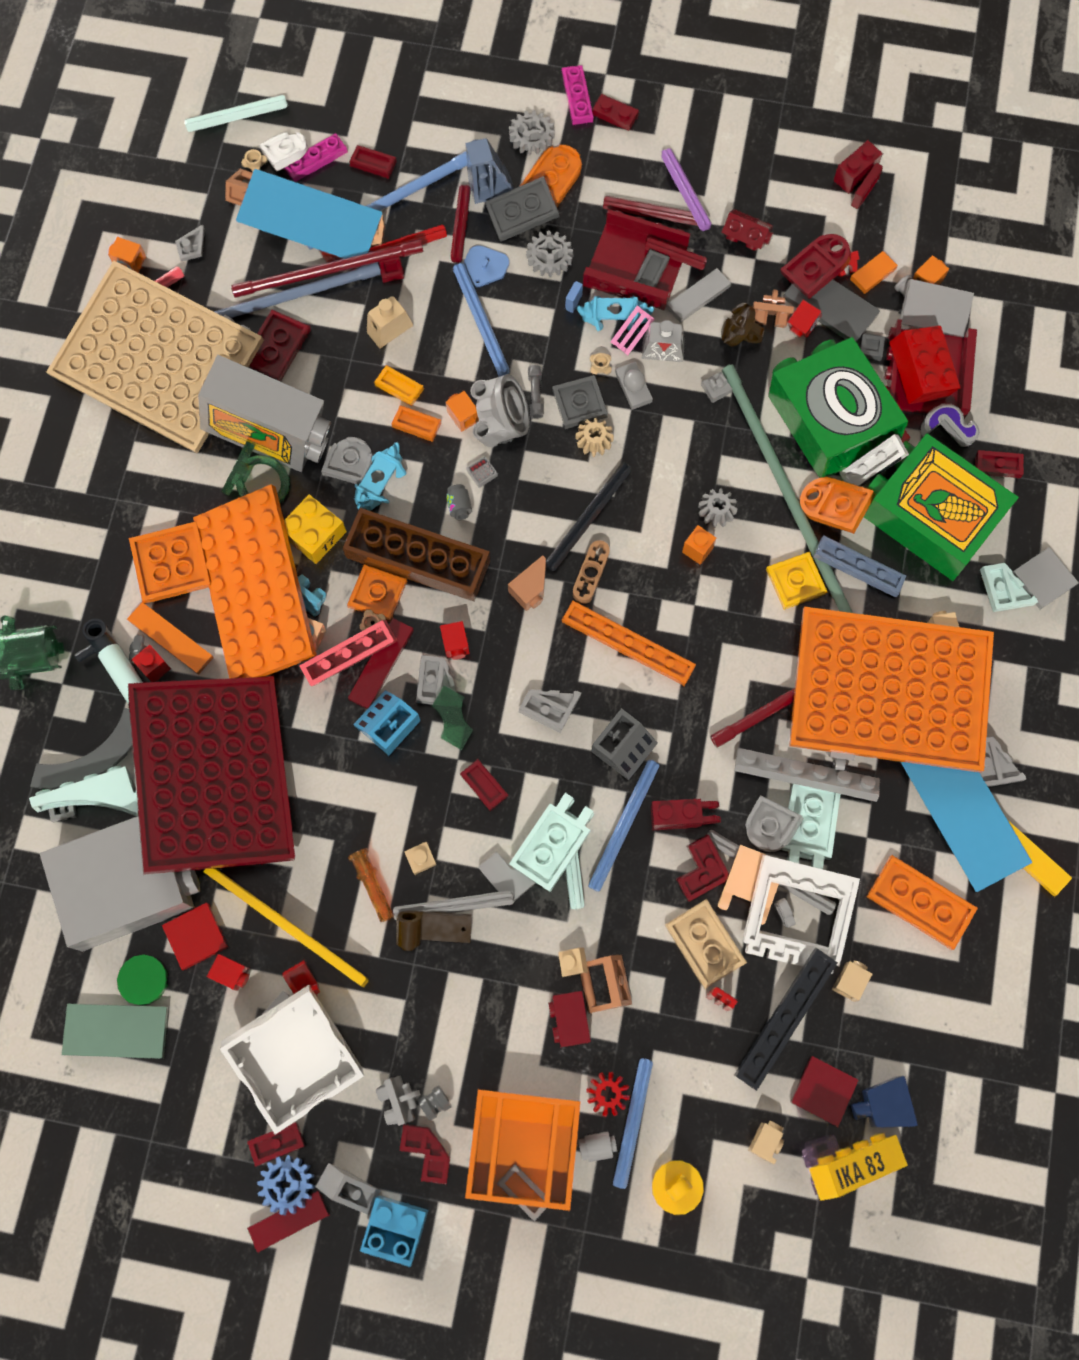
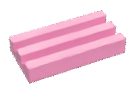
(621, 345)

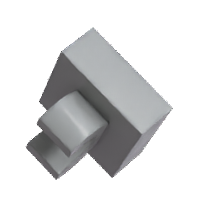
(716, 387)
(840, 759)

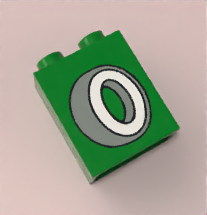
(835, 405)

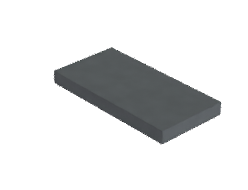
(840, 308)

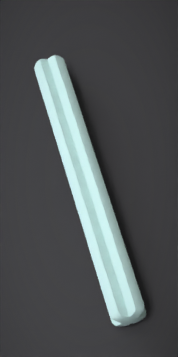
(236, 113)

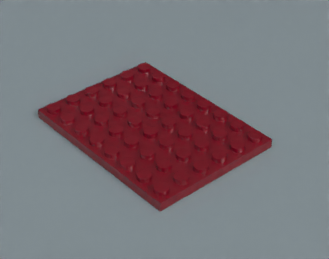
(209, 774)

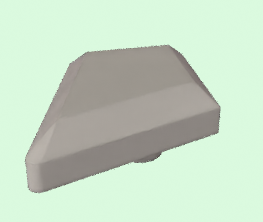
(191, 244)

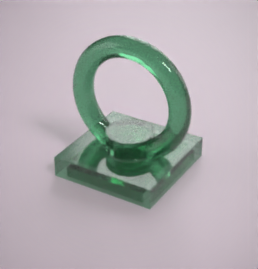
(243, 468)

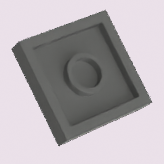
(579, 401)

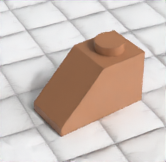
(529, 585)

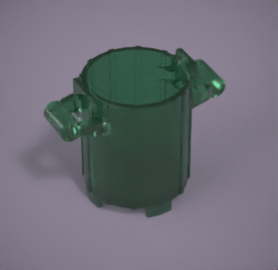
(27, 651)

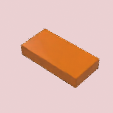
(873, 272)
(416, 423)

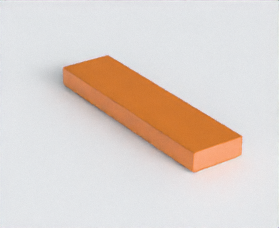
(170, 638)

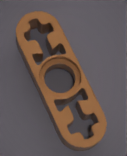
(603, 558)

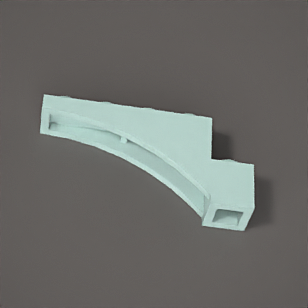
(108, 790)

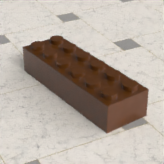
(417, 554)

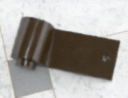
(433, 926)

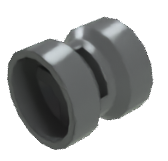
(434, 1103)

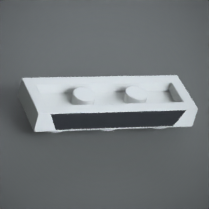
(875, 462)

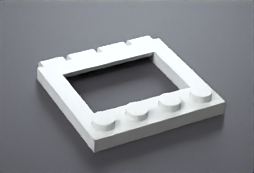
(807, 879)

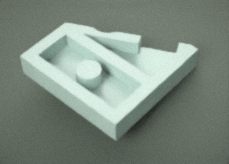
(1004, 588)

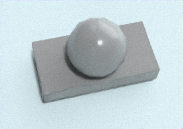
(633, 385)

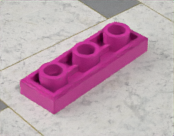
(577, 95)
(317, 157)

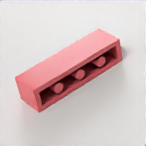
(348, 653)

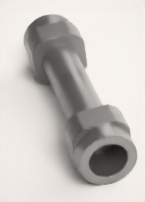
(536, 407)

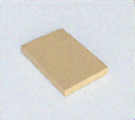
(705, 944)

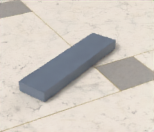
(859, 566)

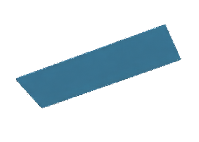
(308, 216)
(970, 822)

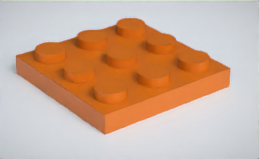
(169, 562)

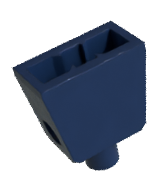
(886, 1104)

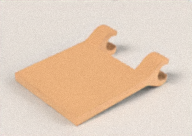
(743, 879)

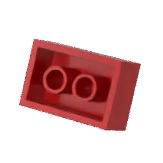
(924, 364)

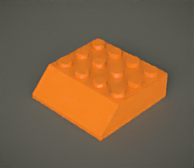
(527, 1132)

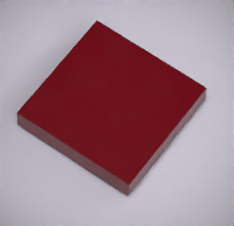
(824, 1091)

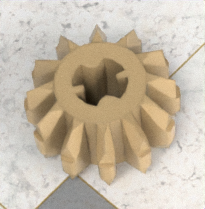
(594, 437)

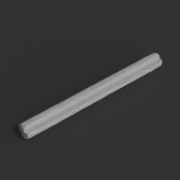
(816, 900)

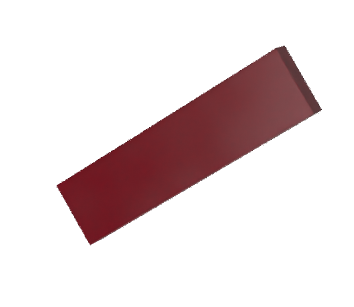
(380, 666)

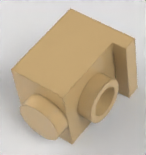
(767, 1141)

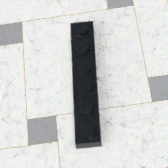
(785, 1019)

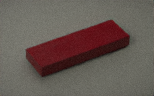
(282, 1226)

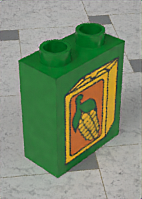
(938, 505)

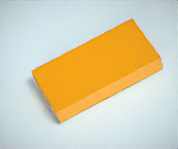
(399, 385)

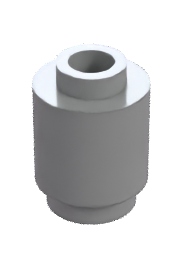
(597, 1146)

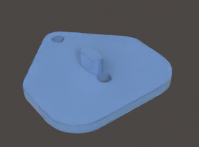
(482, 270)

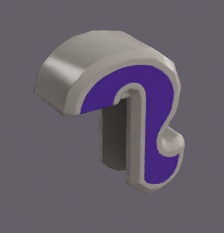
(953, 422)

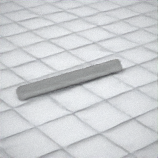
(460, 904)

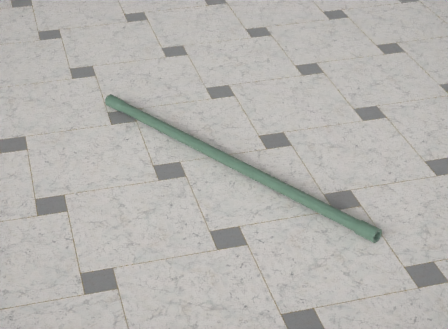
(826, 571)

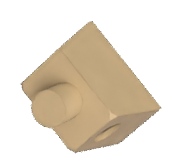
(387, 321)

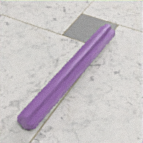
(686, 189)

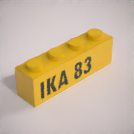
(858, 1166)

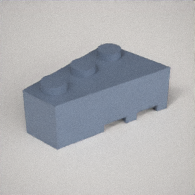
(486, 171)

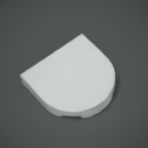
(284, 149)

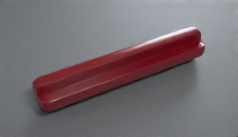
(676, 253)

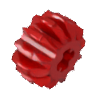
(601, 1099)

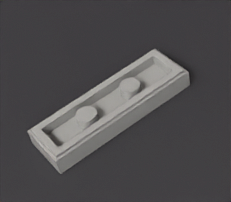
(698, 295)

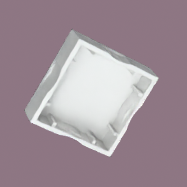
(291, 1059)

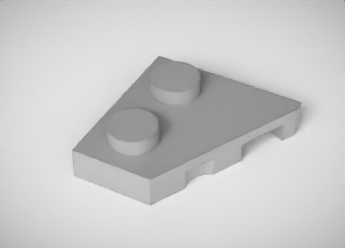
(432, 677)
(549, 707)
(999, 766)

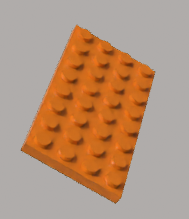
(255, 586)

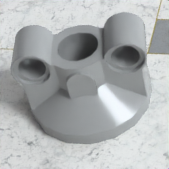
(500, 410)

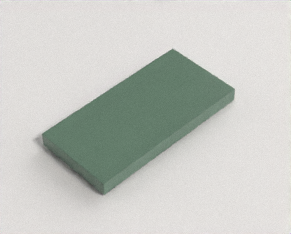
(115, 1031)

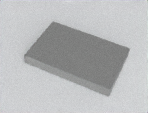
(935, 306)

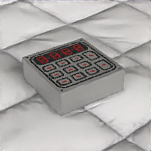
(481, 472)

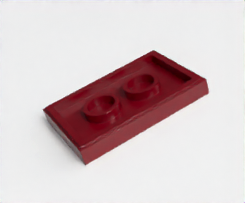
(281, 343)

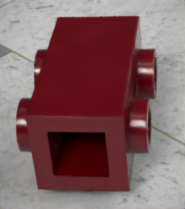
(747, 229)

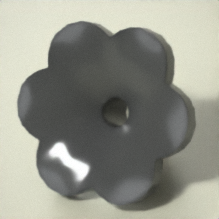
(136, 646)

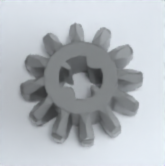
(713, 513)

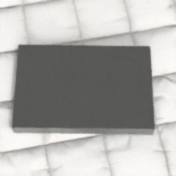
(522, 209)

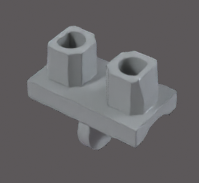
(401, 1100)

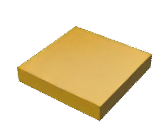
(796, 580)

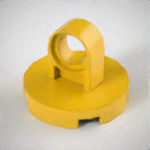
(677, 1187)

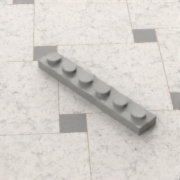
(807, 774)

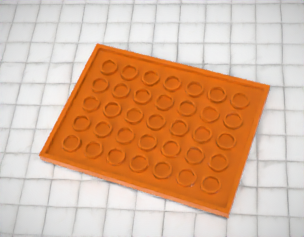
(892, 689)

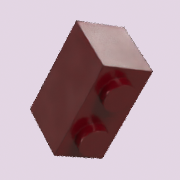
(857, 166)
(570, 1019)

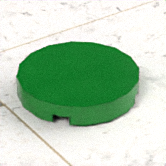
(142, 980)

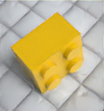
(313, 529)

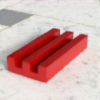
(722, 997)

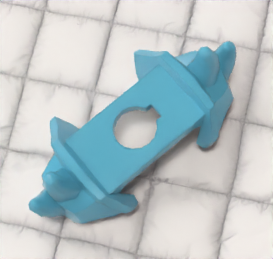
(597, 310)
(367, 492)

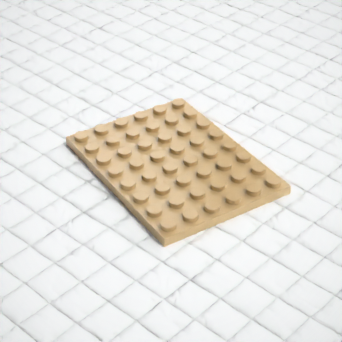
(149, 353)

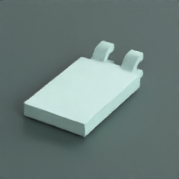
(817, 830)
(552, 843)

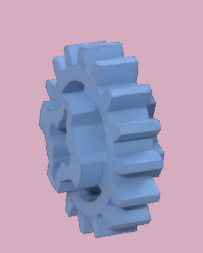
(287, 1174)

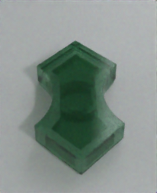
(449, 706)

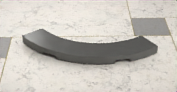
(96, 762)

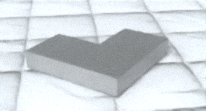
(505, 878)

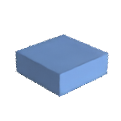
(574, 296)

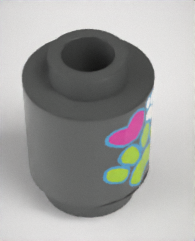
(458, 502)

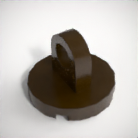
(741, 326)

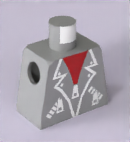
(664, 342)

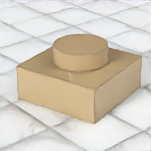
(420, 858)
(573, 962)

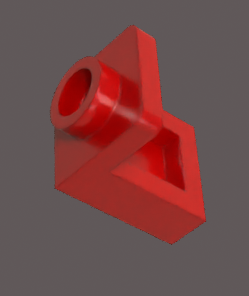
(300, 977)

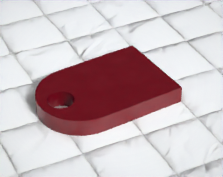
(817, 264)

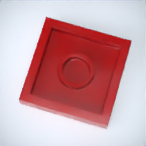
(195, 936)

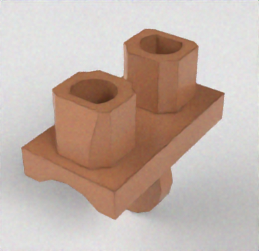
(781, 311)

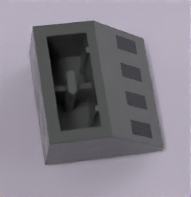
(624, 744)

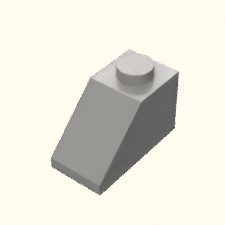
(347, 1189)

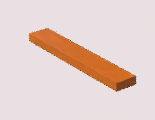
(628, 643)

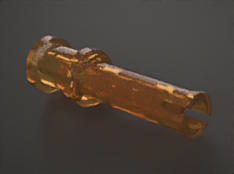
(367, 875)

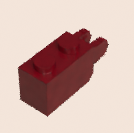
(682, 814)

